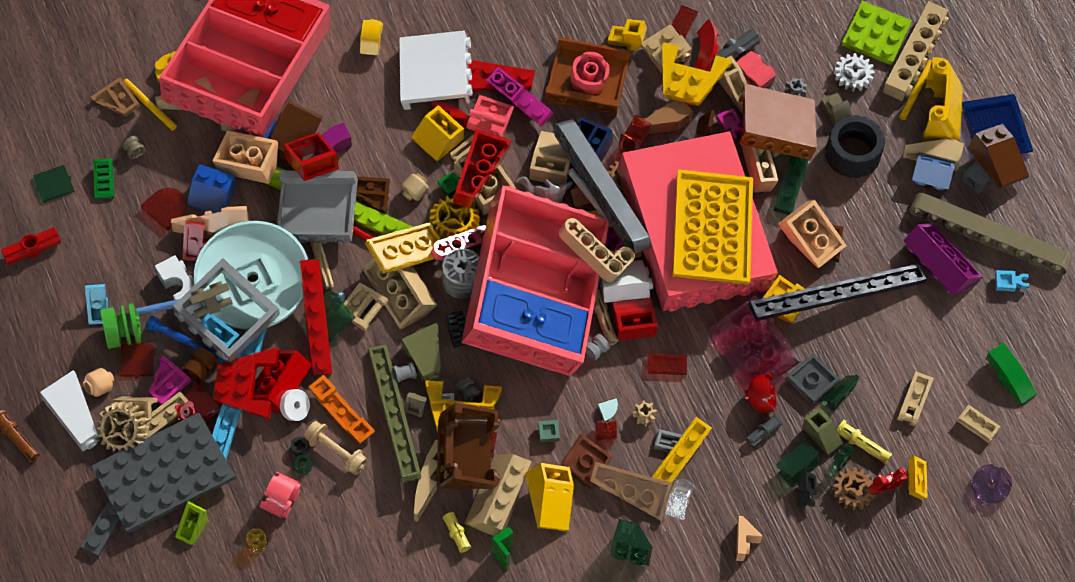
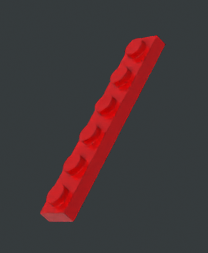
(315, 317)

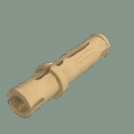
(600, 310)

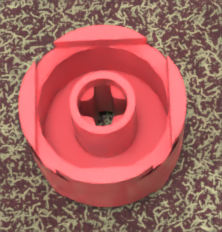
(589, 73)
(280, 495)

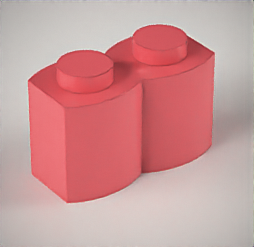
(756, 71)

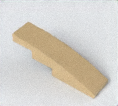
(426, 485)

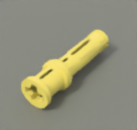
(854, 437)

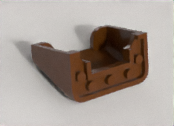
(466, 447)

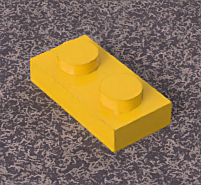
(917, 477)

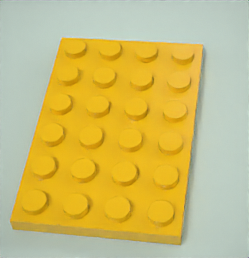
(713, 227)

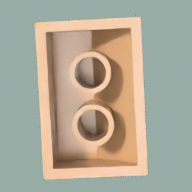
(247, 156)

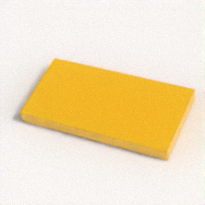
(403, 247)

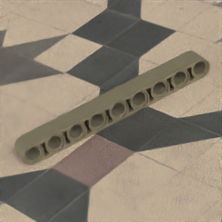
(991, 233)

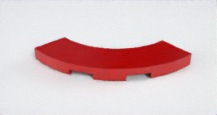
(709, 46)

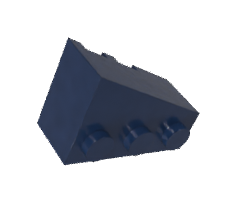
(598, 137)

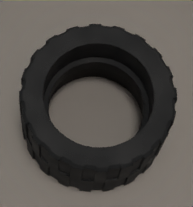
(859, 128)

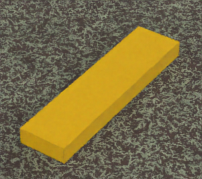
(683, 451)

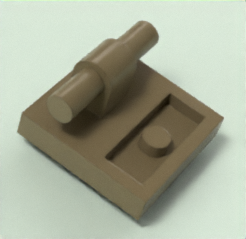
(209, 298)

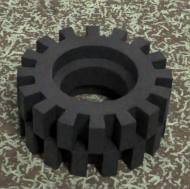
(456, 325)

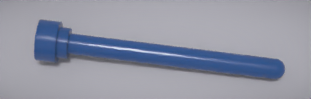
(154, 324)

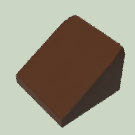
(705, 123)

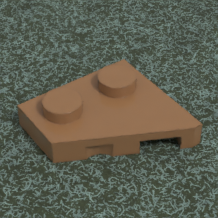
(117, 98)

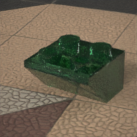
(631, 544)

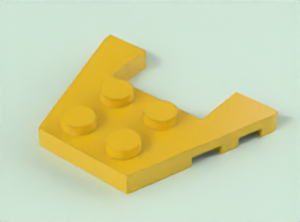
(686, 82)
(435, 389)

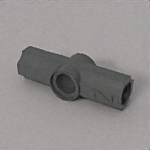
(739, 47)

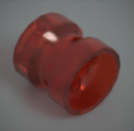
(611, 429)

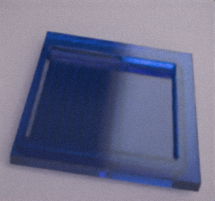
(994, 111)

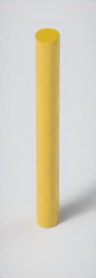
(918, 86)
(150, 105)

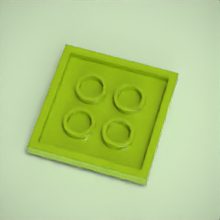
(876, 33)

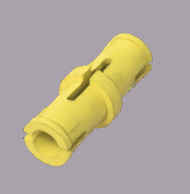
(456, 532)

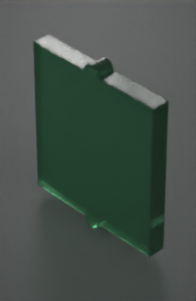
(53, 183)

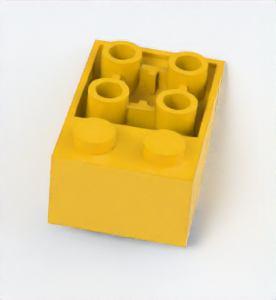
(551, 495)

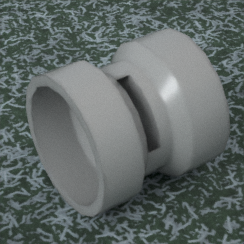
(596, 347)

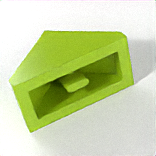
(192, 523)

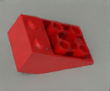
(634, 318)

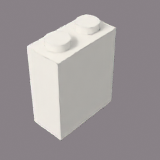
(630, 284)

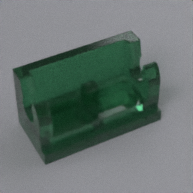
(800, 459)

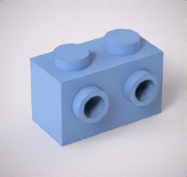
(932, 172)

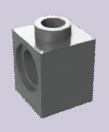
(976, 177)

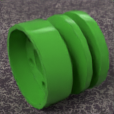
(121, 325)

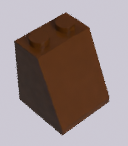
(294, 124)

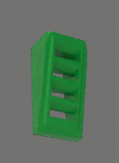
(103, 166)

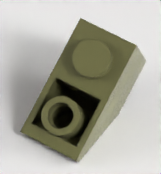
(822, 431)

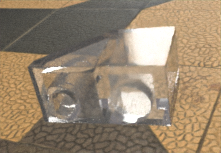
(679, 498)

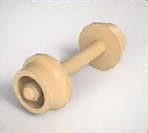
(316, 433)

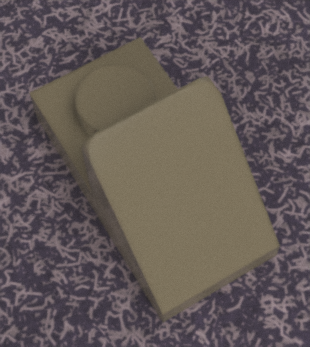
(835, 107)

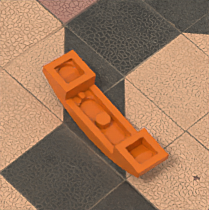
(340, 411)

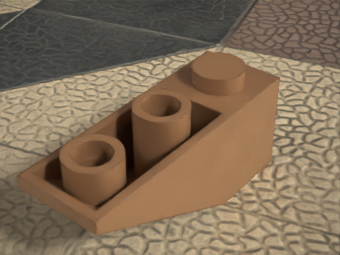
(670, 117)

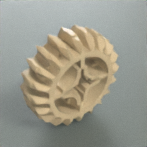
(112, 423)

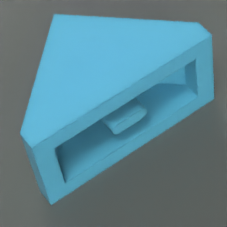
(220, 330)

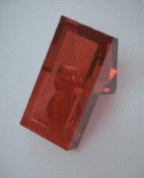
(635, 134)

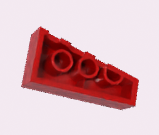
(481, 163)

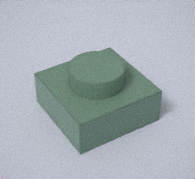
(549, 431)

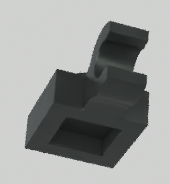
(808, 487)

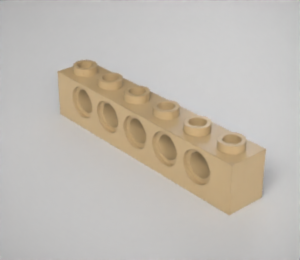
(895, 85)

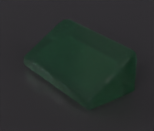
(841, 391)

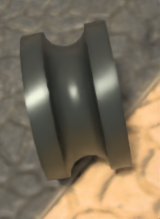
(296, 441)

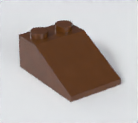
(999, 155)

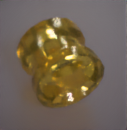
(256, 535)

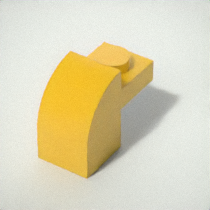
(629, 36)
(371, 37)

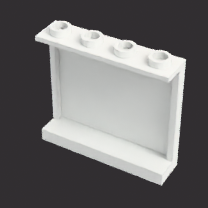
(434, 67)

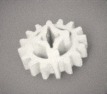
(854, 72)

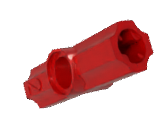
(40, 241)

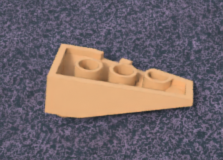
(213, 222)

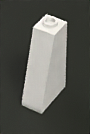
(70, 408)

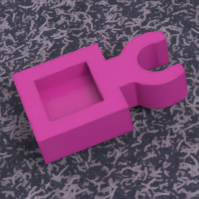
(730, 122)

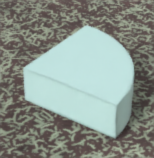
(608, 409)

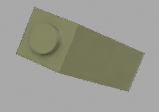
(424, 352)

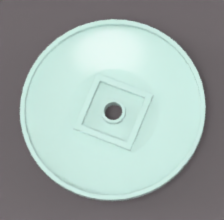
(255, 250)

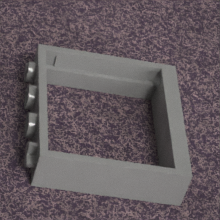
(249, 289)

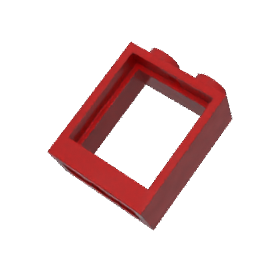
(314, 166)

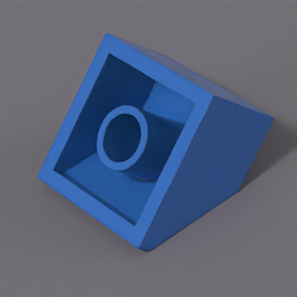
(211, 189)

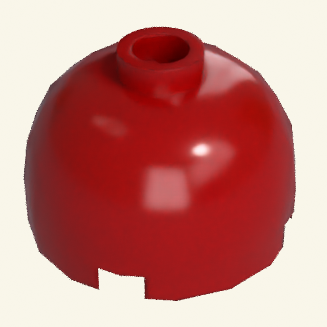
(761, 394)

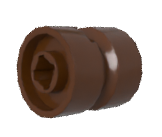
(200, 362)

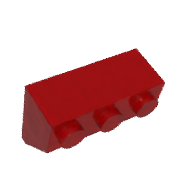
(277, 380)

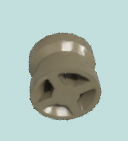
(133, 147)

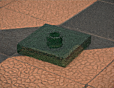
(337, 314)

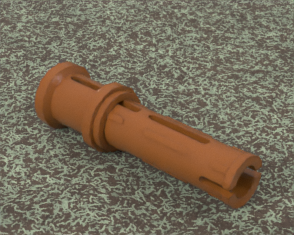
(10, 430)

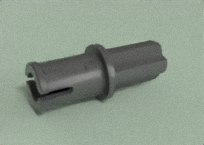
(764, 430)

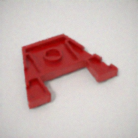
(237, 379)

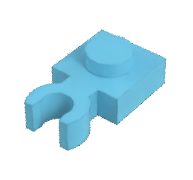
(1008, 281)

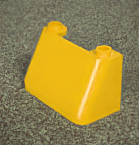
(944, 120)

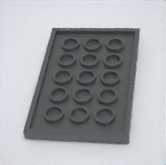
(163, 472)

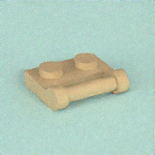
(358, 302)

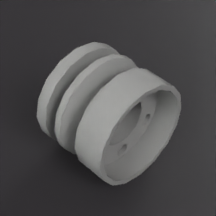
(458, 281)

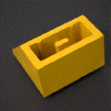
(438, 133)

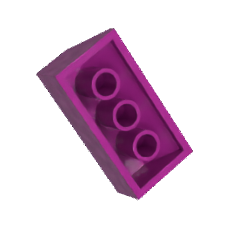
(942, 258)

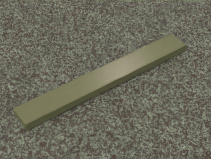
(394, 413)

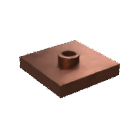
(582, 459)

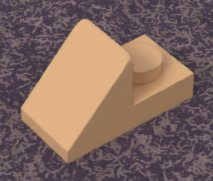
(745, 535)

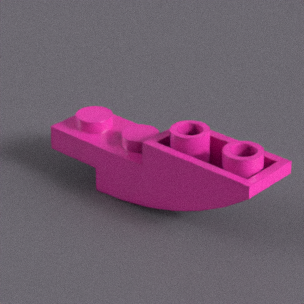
(519, 97)

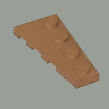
(636, 489)

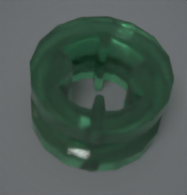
(303, 471)

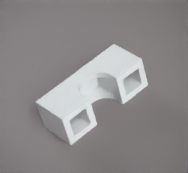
(172, 273)

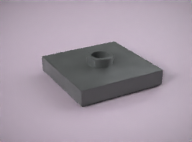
(812, 379)

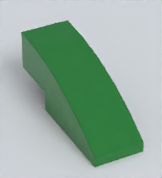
(1011, 373)

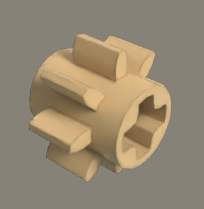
(639, 413)

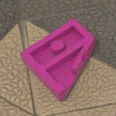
(168, 381)

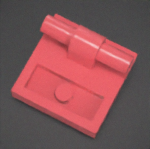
(490, 116)

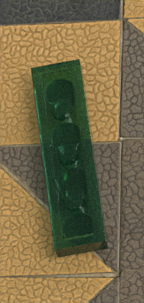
(791, 185)

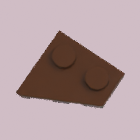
(374, 192)

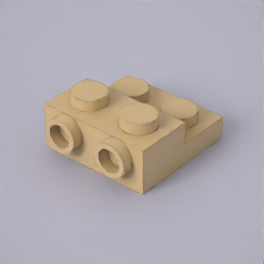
(653, 46)

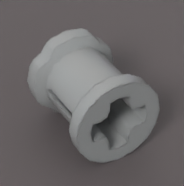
(404, 372)

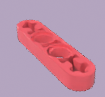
(461, 239)

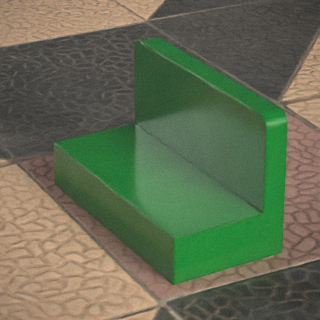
(501, 544)

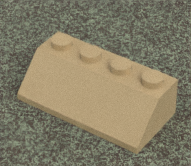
(405, 291)
(495, 506)

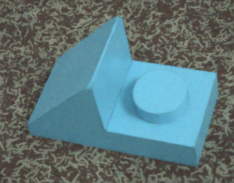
(95, 301)

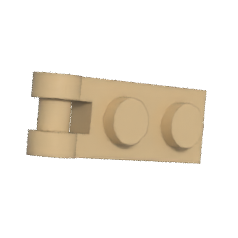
(915, 398)

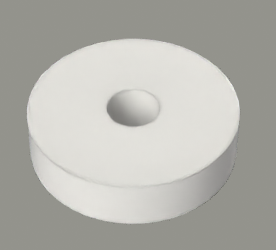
(287, 405)

